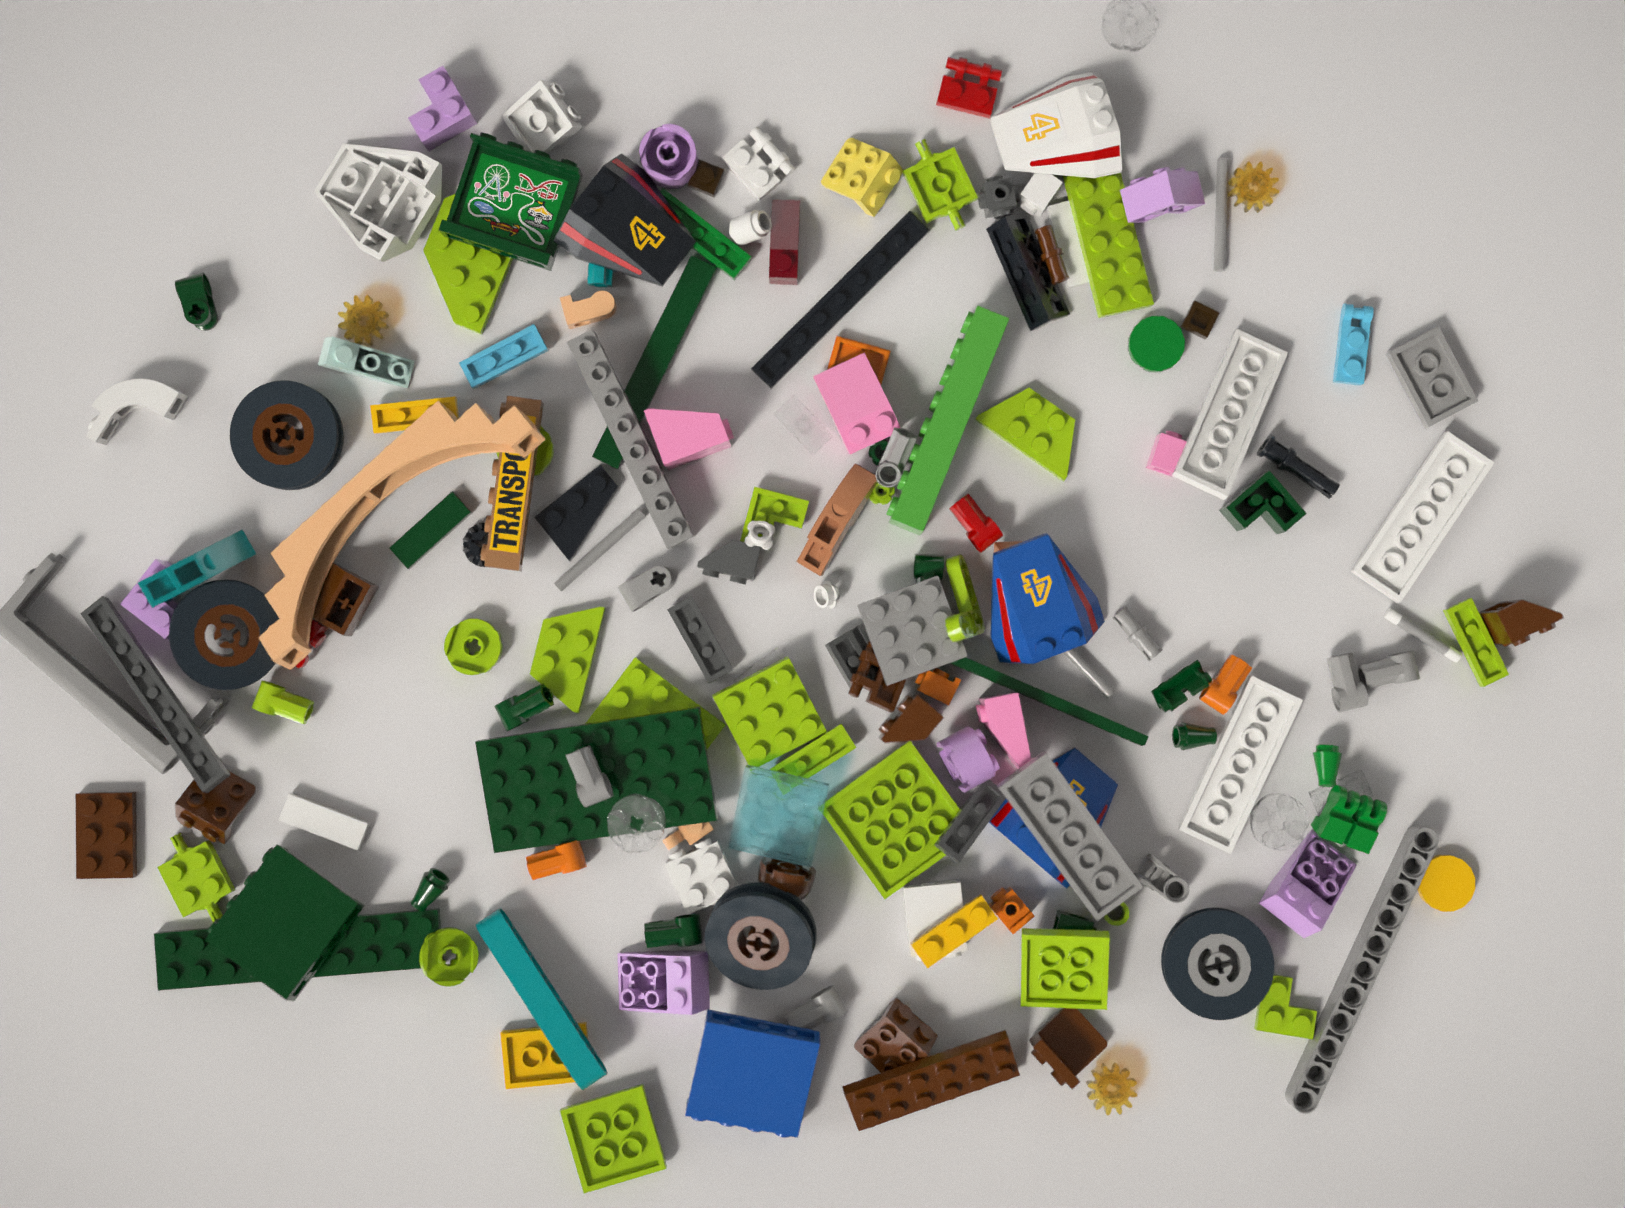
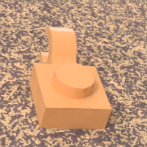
(691, 833)

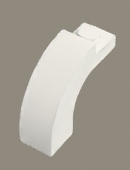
(129, 396)

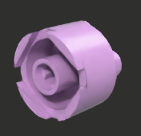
(662, 142)
(967, 758)

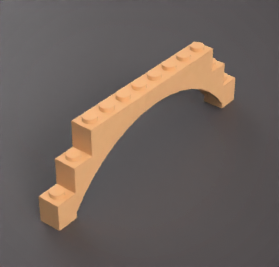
(314, 546)

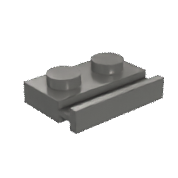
(847, 650)

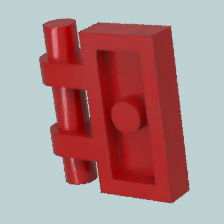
(966, 95)

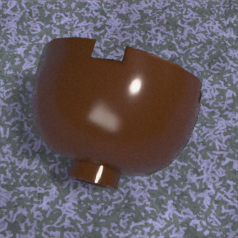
(787, 876)

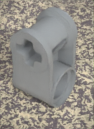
(642, 589)
(1158, 877)

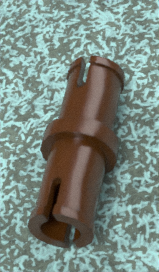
(1052, 254)

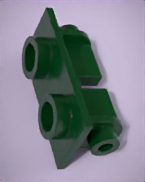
(1171, 692)

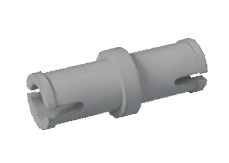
(1137, 634)

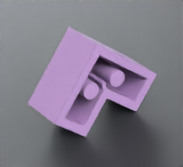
(447, 113)
(1162, 194)
(136, 603)

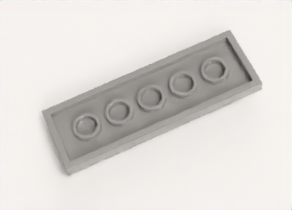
(1070, 835)

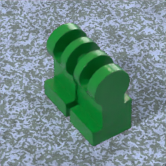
(1341, 827)

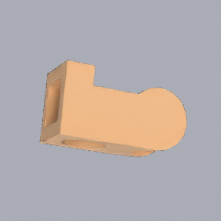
(588, 311)

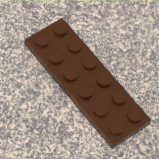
(931, 1080)

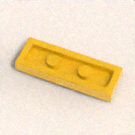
(400, 415)
(954, 931)

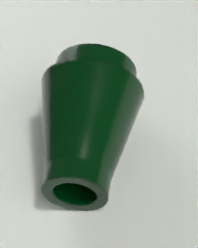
(1191, 736)
(430, 888)

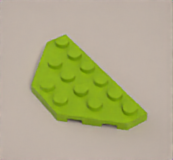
(465, 275)

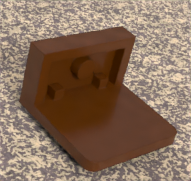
(215, 810)
(896, 1038)
(1067, 1045)

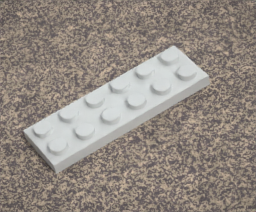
(1230, 414)
(1422, 517)
(1240, 764)

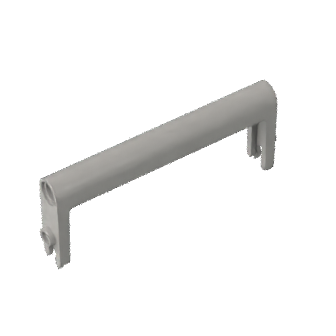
(81, 682)

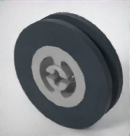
(1225, 996)

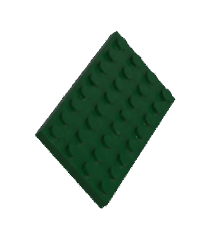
(534, 791)

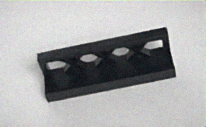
(1024, 271)

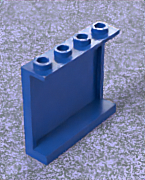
(753, 1074)

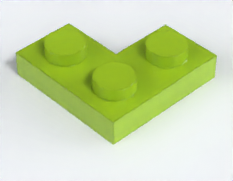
(773, 508)
(1279, 1017)

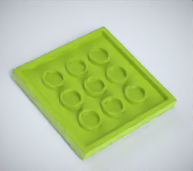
(646, 692)
(893, 818)

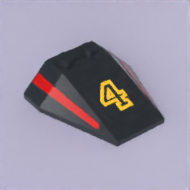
(625, 225)

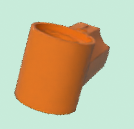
(1223, 688)
(563, 858)

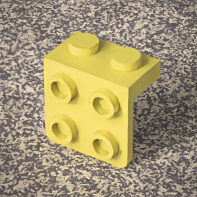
(863, 175)

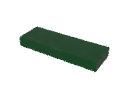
(430, 530)

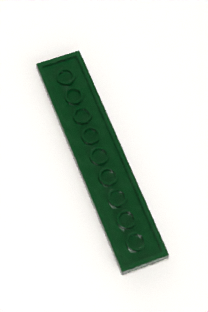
(368, 946)

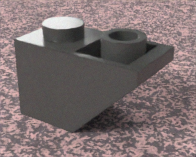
(733, 560)

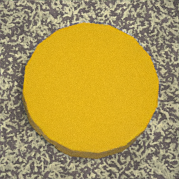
(1447, 883)

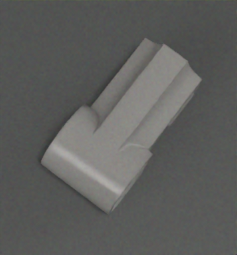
(895, 456)
(1395, 669)
(1348, 689)
(591, 783)
(823, 1007)

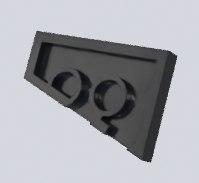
(577, 510)

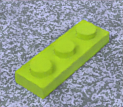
(1476, 642)
(817, 754)

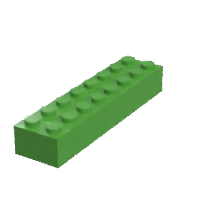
(949, 418)

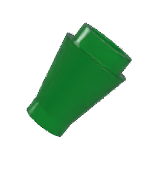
(1327, 764)

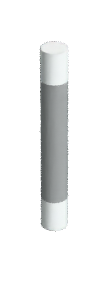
(1423, 635)

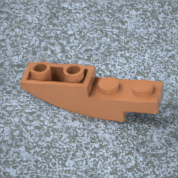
(837, 518)

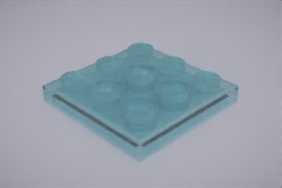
(778, 815)

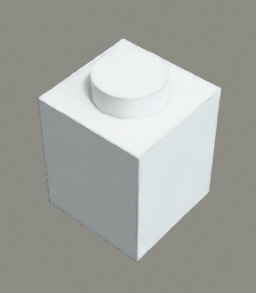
(1039, 193)

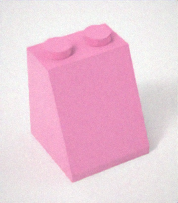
(687, 435)

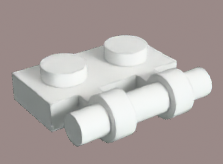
(752, 170)

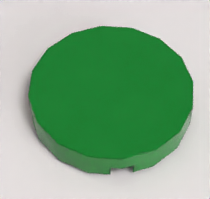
(1156, 344)

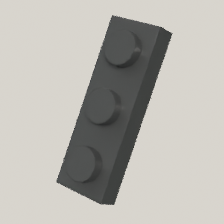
(700, 639)
(970, 820)

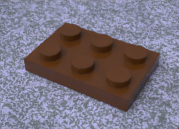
(106, 835)

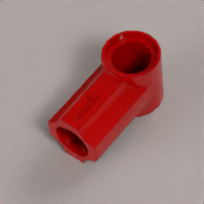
(979, 529)

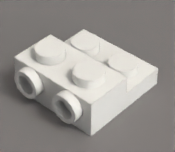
(542, 118)
(700, 875)

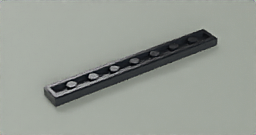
(840, 300)

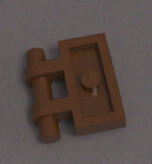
(879, 694)

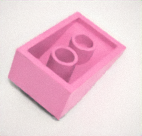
(856, 403)
(1005, 723)

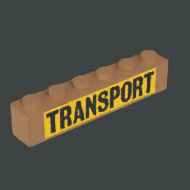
(511, 497)

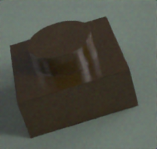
(706, 178)
(1199, 319)

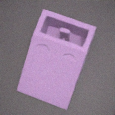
(1308, 885)
(664, 981)

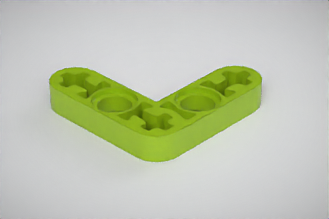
(969, 620)

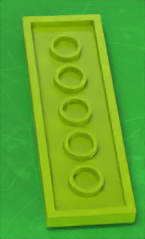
(1108, 245)

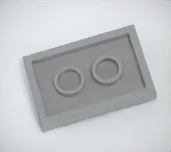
(1432, 377)

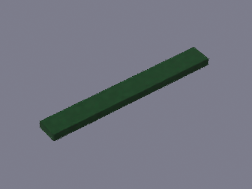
(660, 349)
(1051, 701)

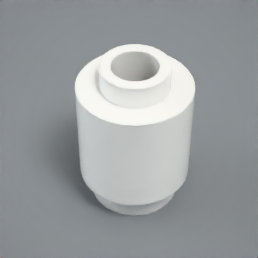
(750, 227)

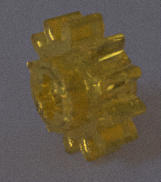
(1256, 177)
(353, 316)
(1108, 1099)

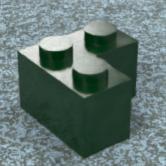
(1263, 498)

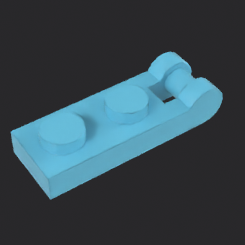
(1352, 345)

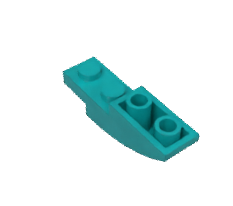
(196, 568)

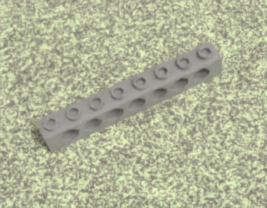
(630, 438)

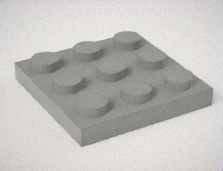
(910, 630)

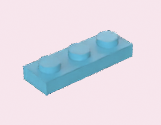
(503, 356)

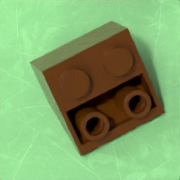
(343, 600)
(1517, 619)
(912, 723)

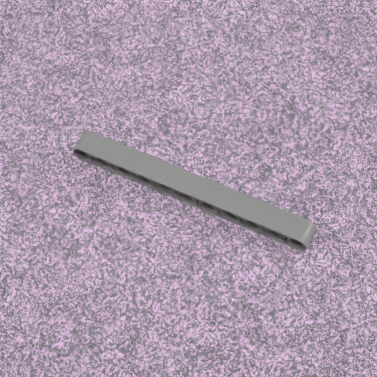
(1363, 982)

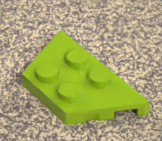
(1034, 429)
(566, 654)

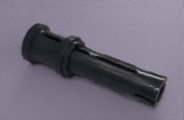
(1287, 460)

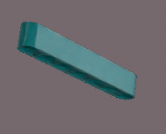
(541, 999)

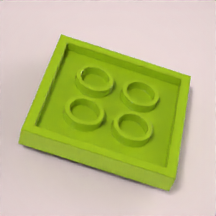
(769, 713)
(1064, 968)
(613, 1138)

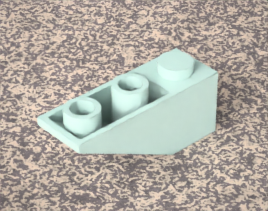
(365, 362)

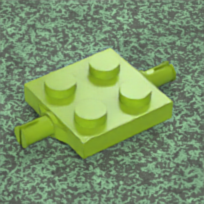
(940, 185)
(196, 878)

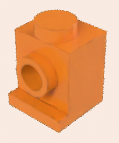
(937, 685)
(1014, 921)

